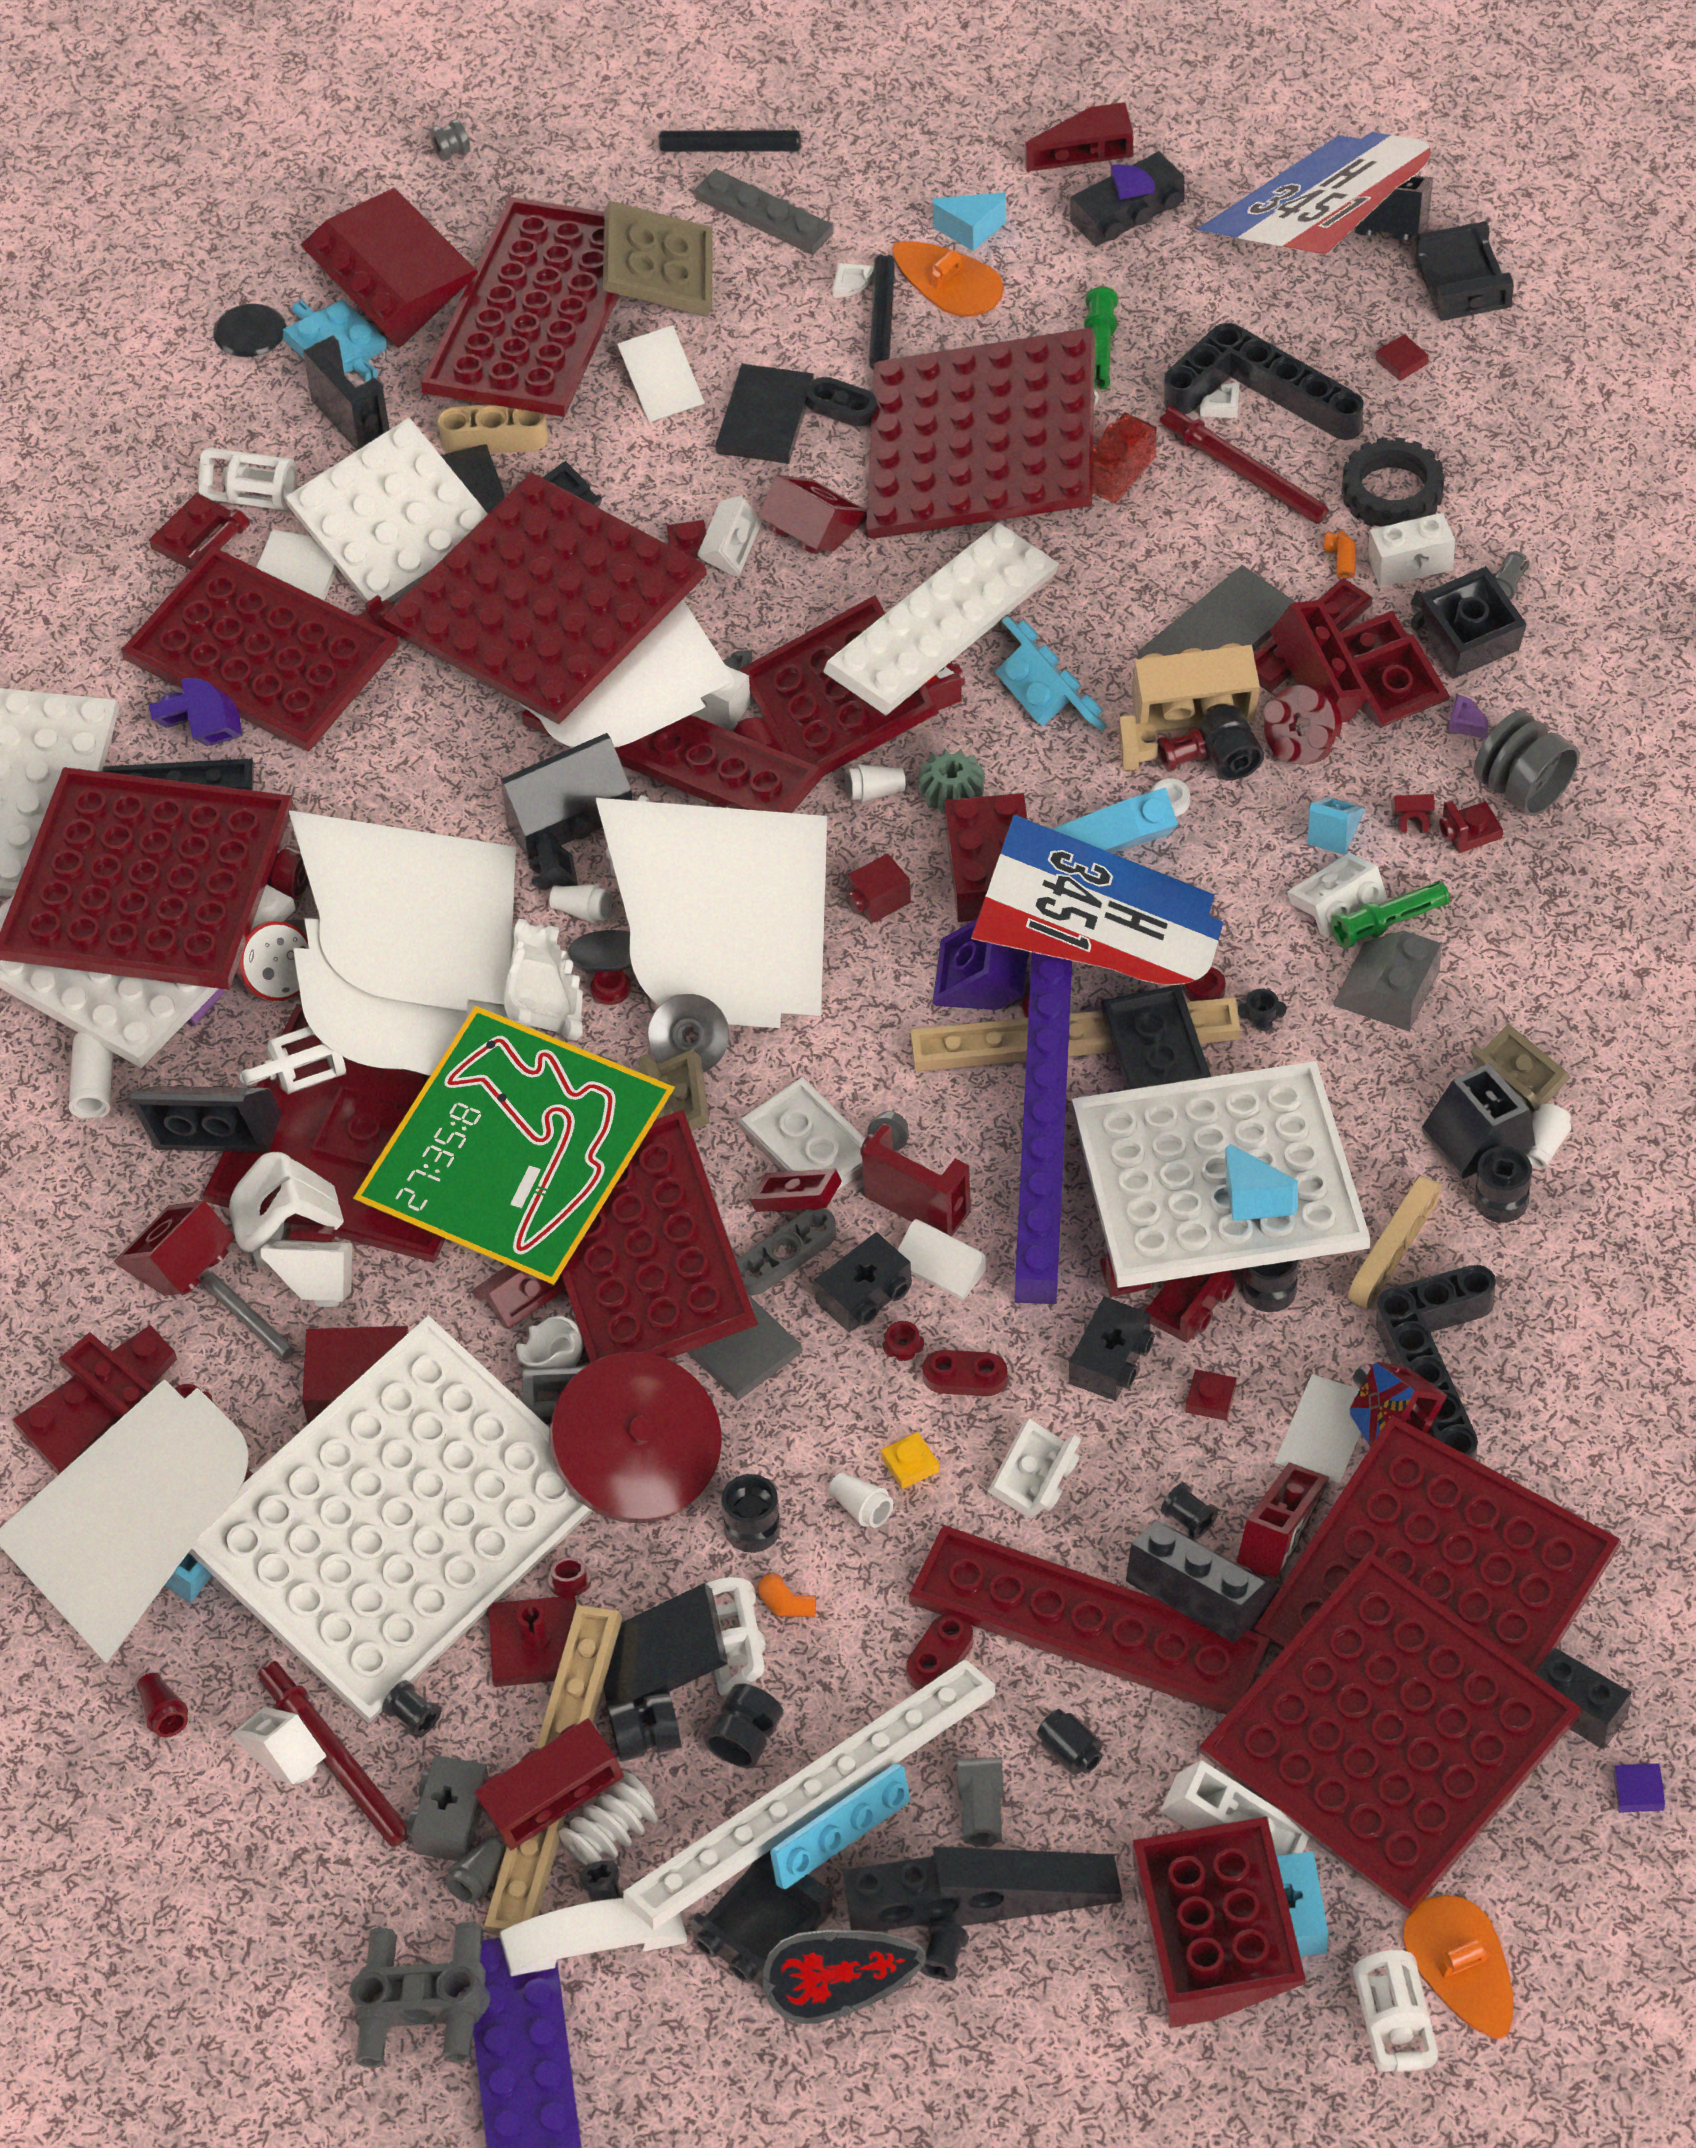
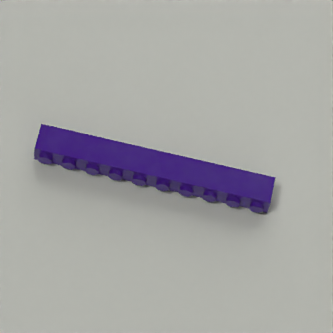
(1043, 1130)

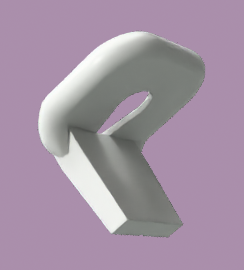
(300, 1193)

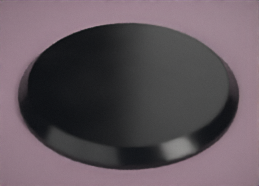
(249, 330)
(602, 951)

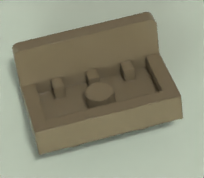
(1522, 1066)
(687, 1077)

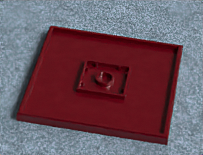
(339, 1135)

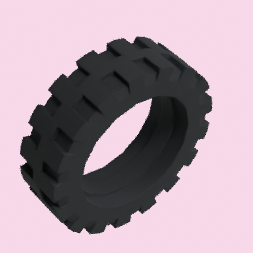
(1392, 455)

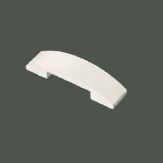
(583, 1930)

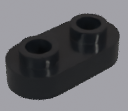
(844, 403)

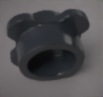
(1265, 1000)

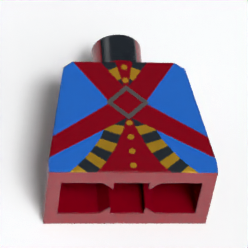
(1393, 1391)

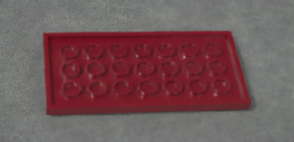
(528, 312)

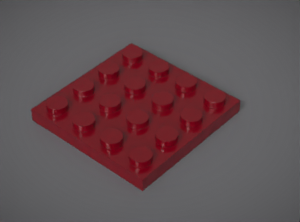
(814, 713)

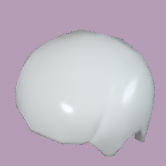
(552, 1344)

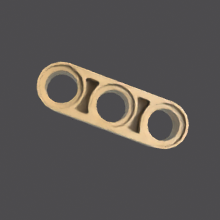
(493, 425)

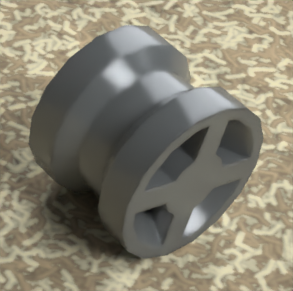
(450, 139)

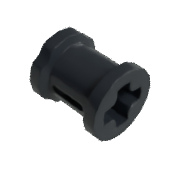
(1189, 1510)
(411, 1709)
(601, 1881)
(944, 1950)

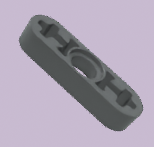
(792, 1235)

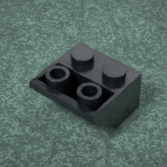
(1402, 212)
(1478, 1115)

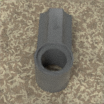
(980, 1790)

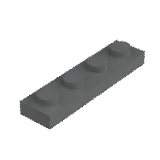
(764, 211)

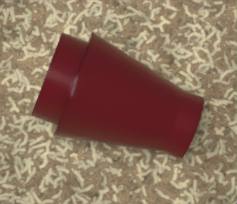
(162, 1707)

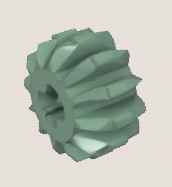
(950, 778)

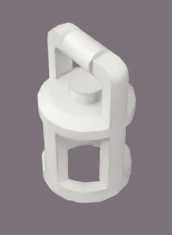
(241, 478)
(282, 1066)
(741, 1643)
(1397, 2023)

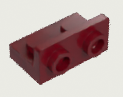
(1188, 1303)

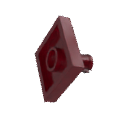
(529, 1639)

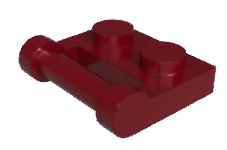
(192, 525)

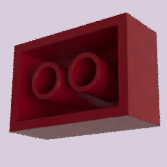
(975, 840)

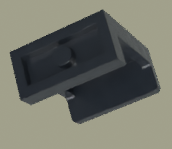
(1462, 271)
(353, 410)
(758, 1917)

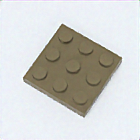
(658, 258)

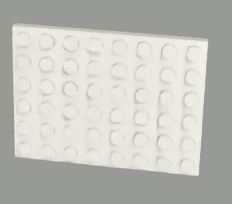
(394, 1519)

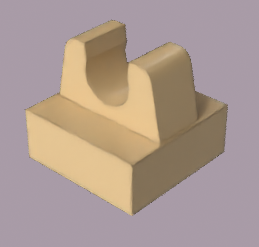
(1133, 744)

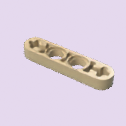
(1394, 1242)

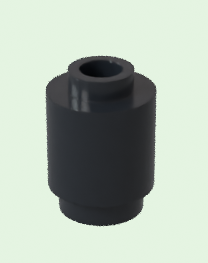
(1070, 1742)

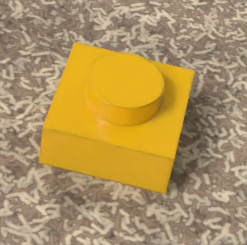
(909, 1460)

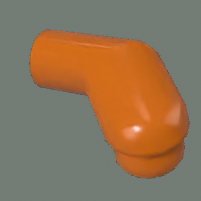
(1346, 552)
(782, 1601)

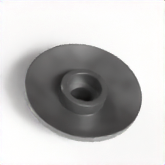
(676, 1016)

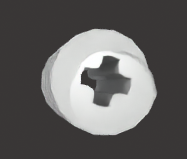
(609, 1821)

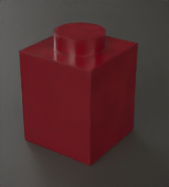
(878, 889)

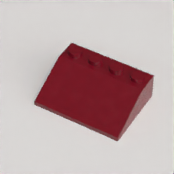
(390, 263)
(1217, 1919)

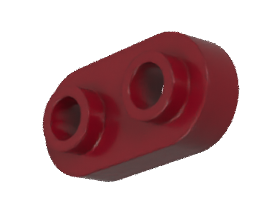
(964, 1373)
(939, 1649)

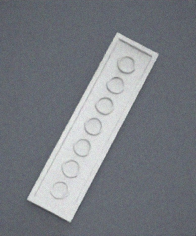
(941, 618)

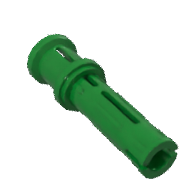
(1101, 318)
(1375, 918)

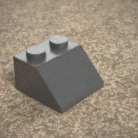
(1391, 978)

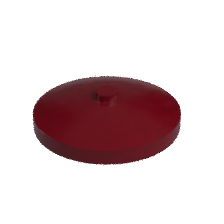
(635, 1437)

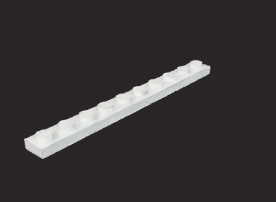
(808, 1794)

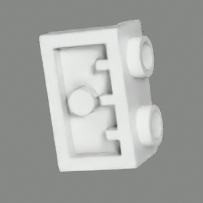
(1338, 889)

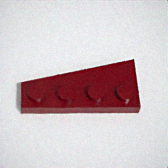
(73, 1418)

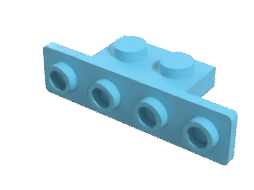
(1038, 681)
(840, 1826)

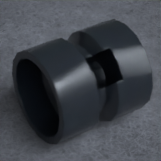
(1230, 743)
(1503, 1184)
(1270, 1285)
(751, 1513)
(745, 1723)
(628, 1730)

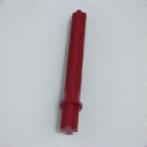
(1205, 440)
(338, 1759)

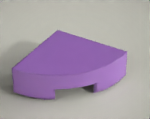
(1468, 719)

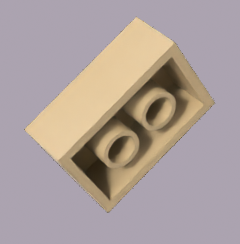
(1184, 687)

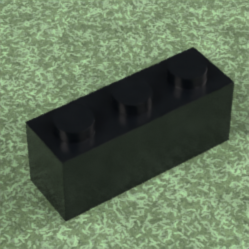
(1104, 217)

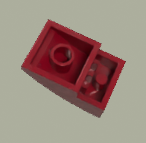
(1393, 670)

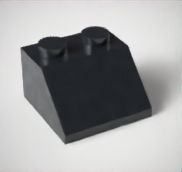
(1471, 622)

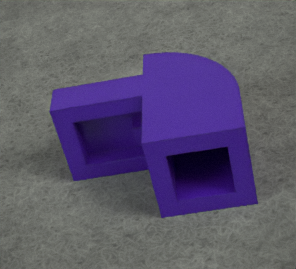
(206, 708)

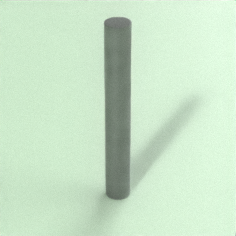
(248, 1316)

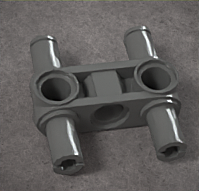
(419, 1995)

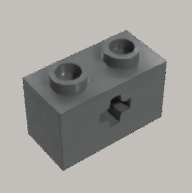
(448, 1808)

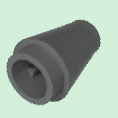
(475, 1871)

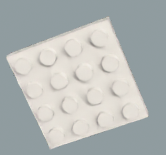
(387, 512)

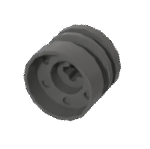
(1526, 763)

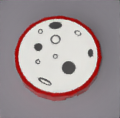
(269, 961)

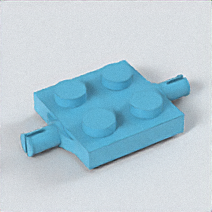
(355, 335)

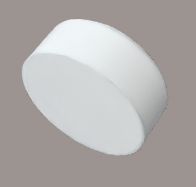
(1178, 794)

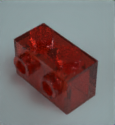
(1122, 456)

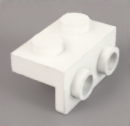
(1034, 1469)

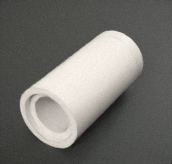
(90, 1078)

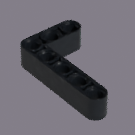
(1267, 370)
(1414, 1331)

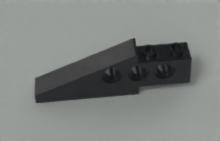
(977, 1887)

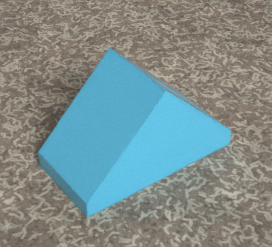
(969, 217)
(1333, 824)
(1258, 1188)

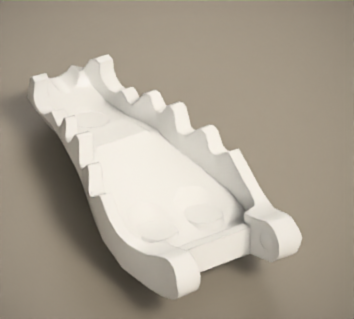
(541, 983)

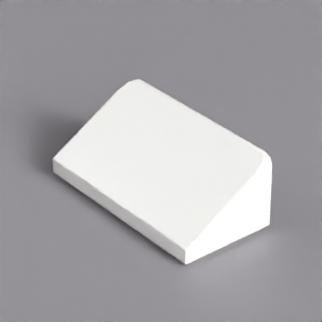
(730, 535)
(942, 1259)

